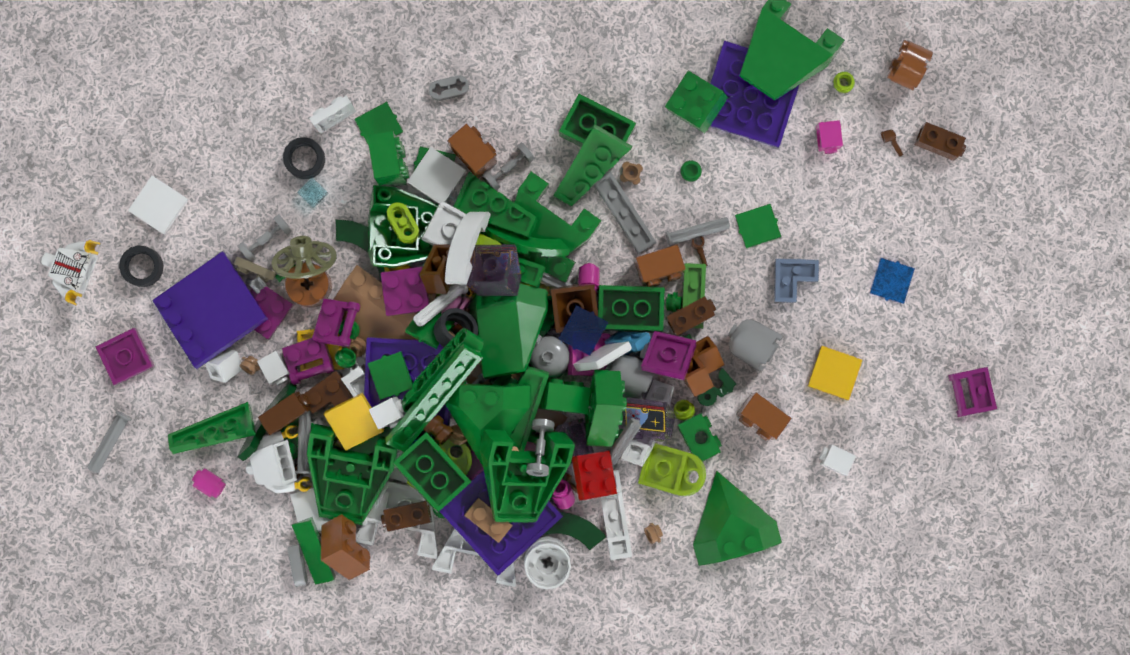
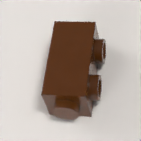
(941, 141)
(691, 315)
(284, 412)
(406, 516)

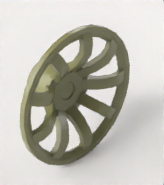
(303, 250)

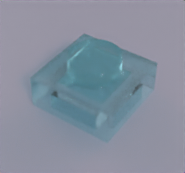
(312, 192)

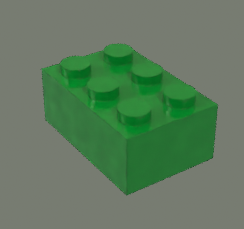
(586, 114)
(387, 159)
(632, 308)
(605, 408)
(431, 472)

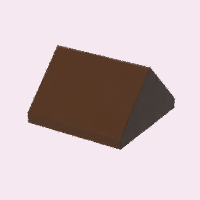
(567, 297)

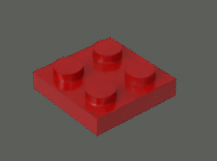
(594, 475)

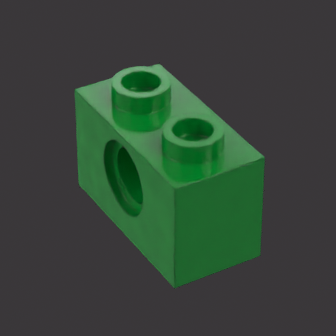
(690, 428)

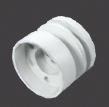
(551, 574)

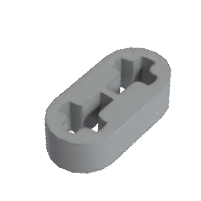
(450, 93)
(297, 565)

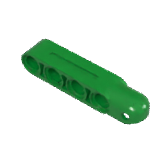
(432, 370)

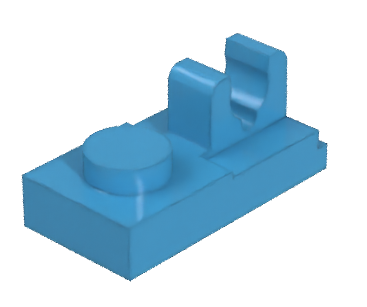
(636, 339)

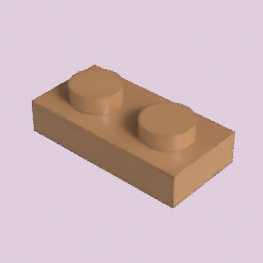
(482, 516)

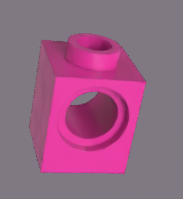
(829, 136)

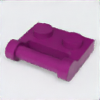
(330, 321)
(306, 352)
(979, 389)

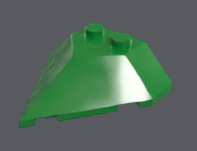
(489, 408)
(732, 525)

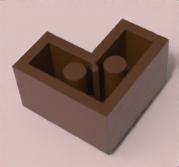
(434, 270)
(328, 392)

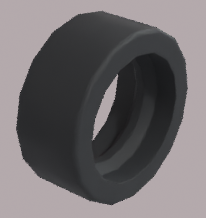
(292, 146)
(125, 261)
(456, 315)

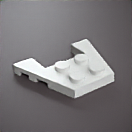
(394, 496)
(457, 543)

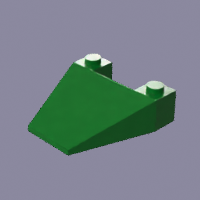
(781, 55)
(549, 224)
(346, 479)
(511, 490)

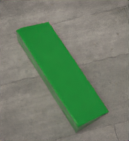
(310, 544)

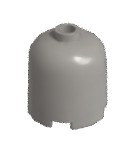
(753, 343)
(550, 356)
(636, 380)

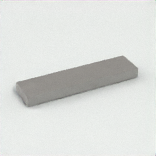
(624, 213)

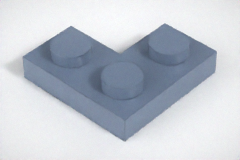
(790, 272)

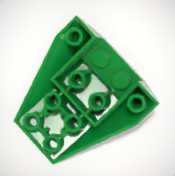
(383, 244)
(509, 329)

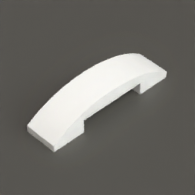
(462, 246)
(639, 449)
(616, 523)

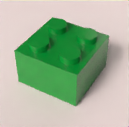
(696, 102)
(565, 397)

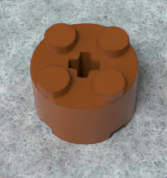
(909, 65)
(318, 291)

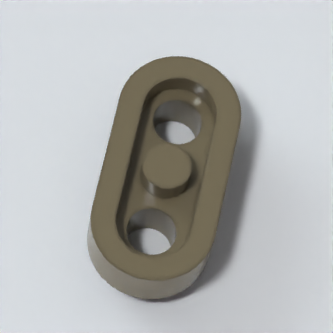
(245, 266)

